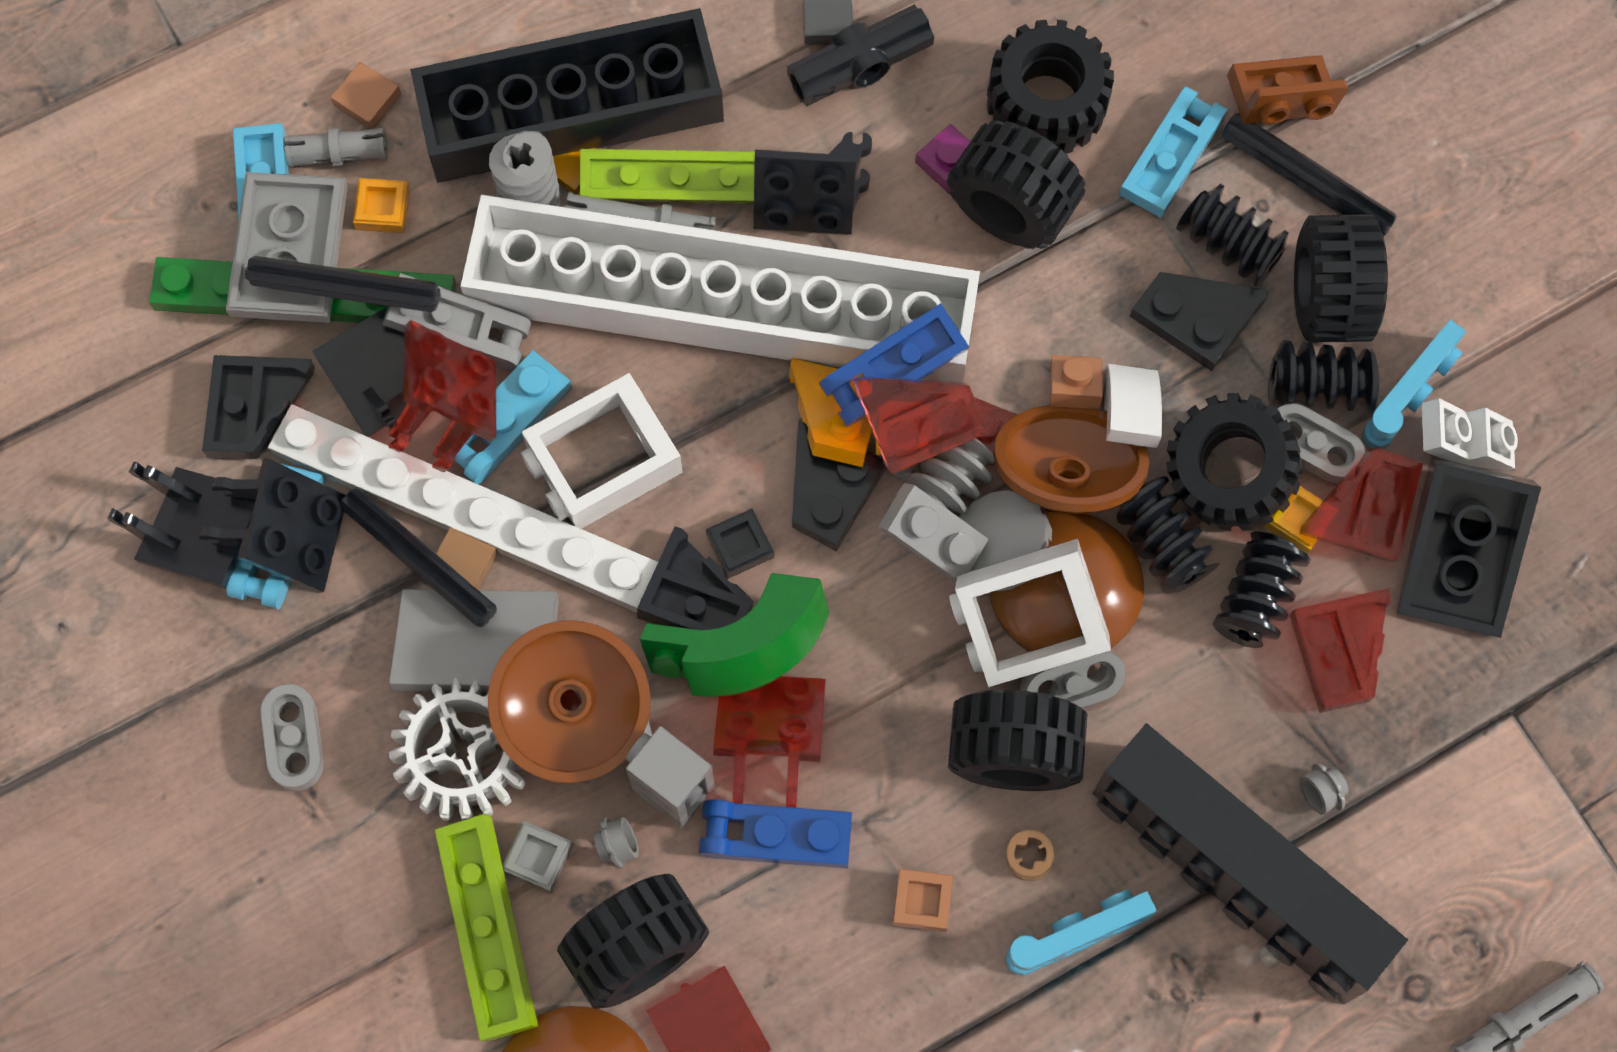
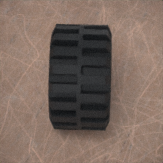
(1058, 54)
(1016, 184)
(1340, 278)
(1221, 422)
(1018, 740)
(632, 940)

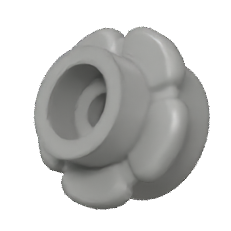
(1324, 788)
(616, 842)

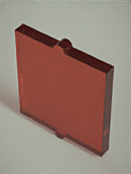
(708, 1018)

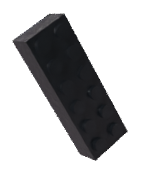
(572, 90)
(1247, 867)

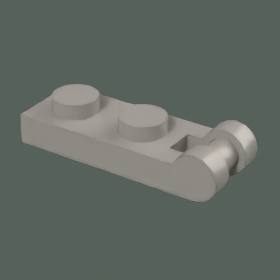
(469, 324)

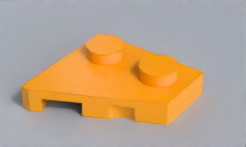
(826, 430)

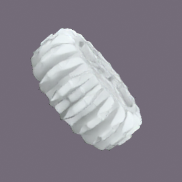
(415, 767)

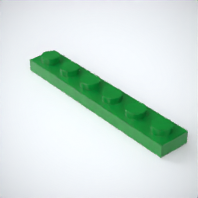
(204, 288)

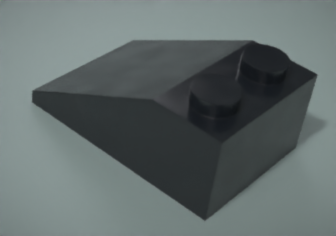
(1467, 546)

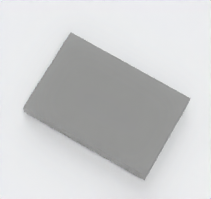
(291, 221)
(441, 644)

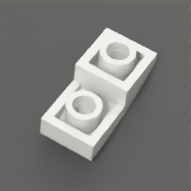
(1133, 405)
(1468, 438)

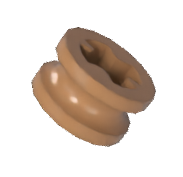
(1020, 842)

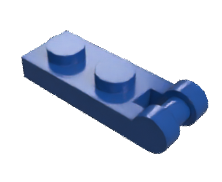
(906, 354)
(777, 834)

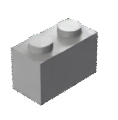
(669, 775)

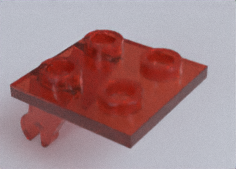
(448, 381)
(774, 721)

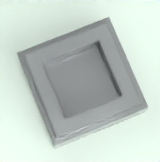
(537, 856)

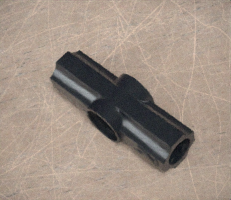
(860, 55)

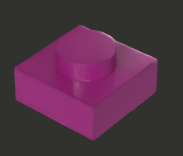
(941, 154)

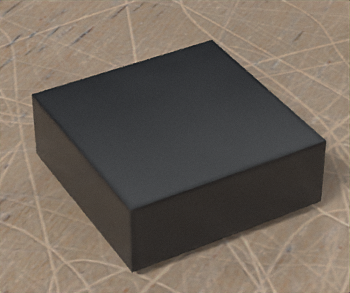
(740, 543)

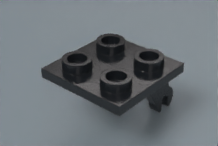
(810, 188)
(367, 372)
(290, 525)
(174, 536)

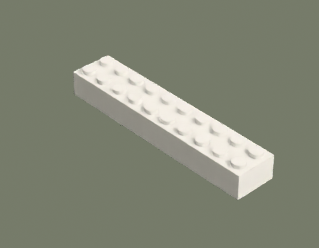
(704, 284)

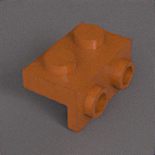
(1285, 89)

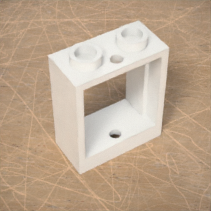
(661, 467)
(1060, 557)

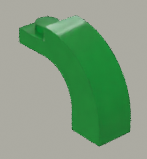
(750, 650)

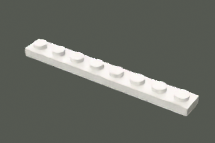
(465, 506)

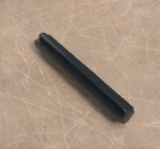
(1305, 172)
(343, 283)
(418, 557)

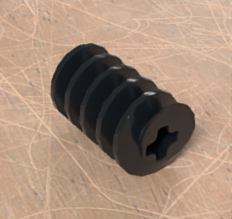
(1234, 233)
(1324, 375)
(1165, 537)
(1259, 588)

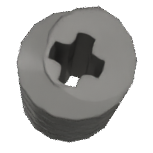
(525, 169)
(953, 474)

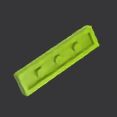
(668, 176)
(486, 928)

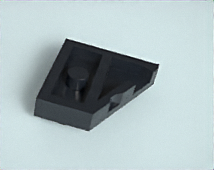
(1197, 314)
(250, 402)
(830, 492)
(691, 590)

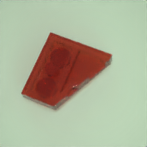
(918, 417)
(1369, 506)
(1342, 647)

